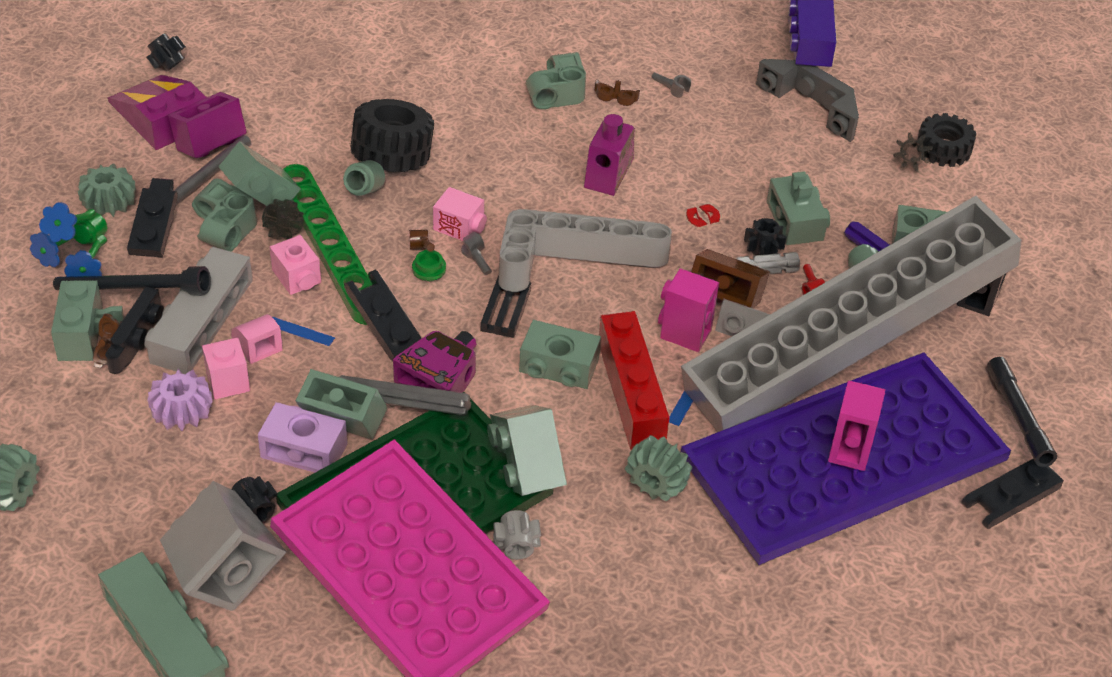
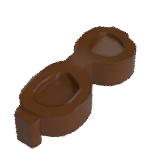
(623, 97)
(107, 328)

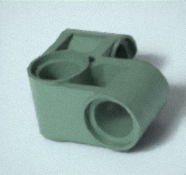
(559, 84)
(227, 214)

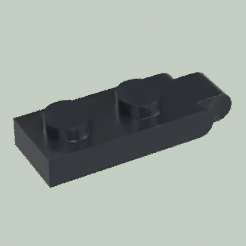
(153, 219)
(133, 330)

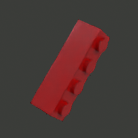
(632, 378)

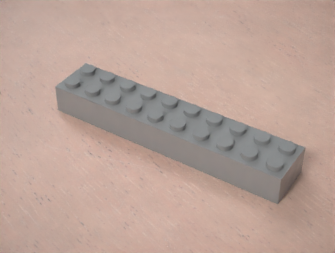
(851, 315)

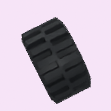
(392, 134)

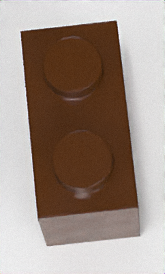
(737, 279)

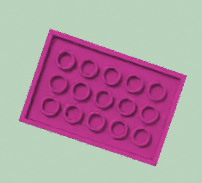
(409, 565)

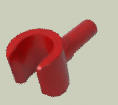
(812, 282)

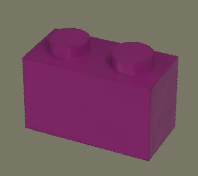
(207, 124)

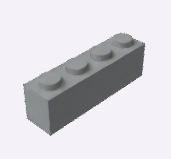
(197, 318)

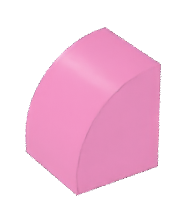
(259, 338)

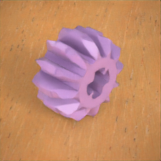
(180, 399)

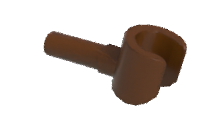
(419, 240)

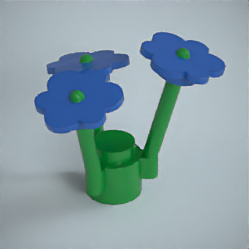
(59, 223)

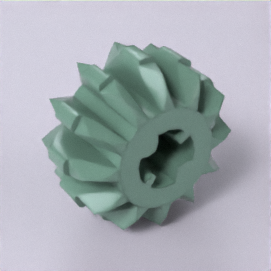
(107, 189)
(658, 468)
(17, 476)

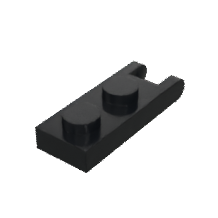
(383, 315)
(1014, 491)

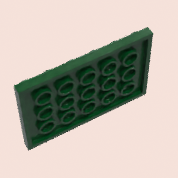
(453, 453)

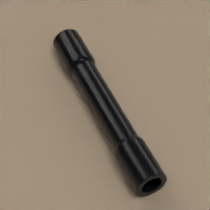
(1034, 436)

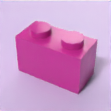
(688, 309)
(856, 425)

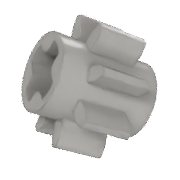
(517, 534)

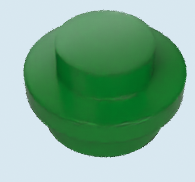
(429, 265)

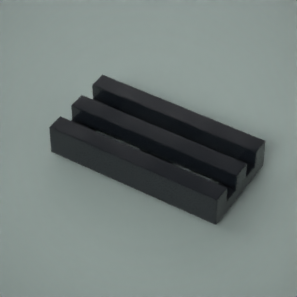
(498, 328)

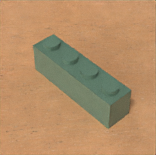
(159, 620)

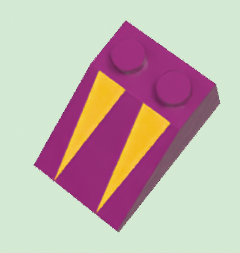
(151, 102)

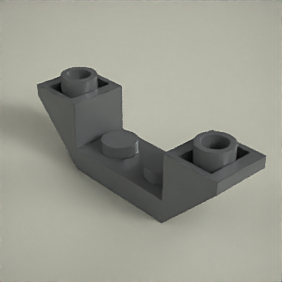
(782, 76)

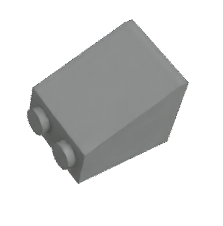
(220, 548)

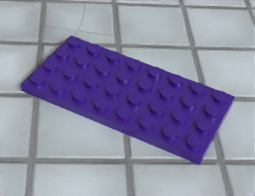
(784, 494)

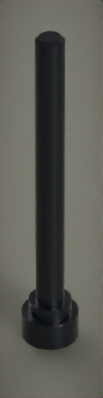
(194, 280)

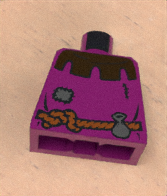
(613, 141)
(438, 362)

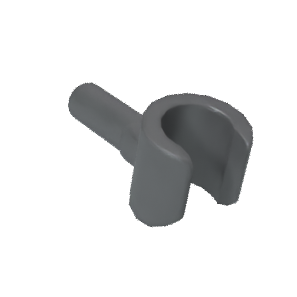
(677, 85)
(472, 246)

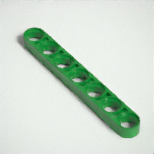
(328, 230)

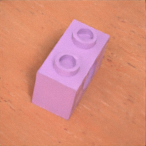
(301, 438)

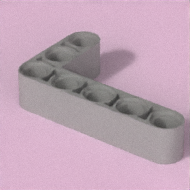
(578, 238)

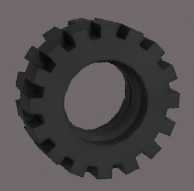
(961, 138)

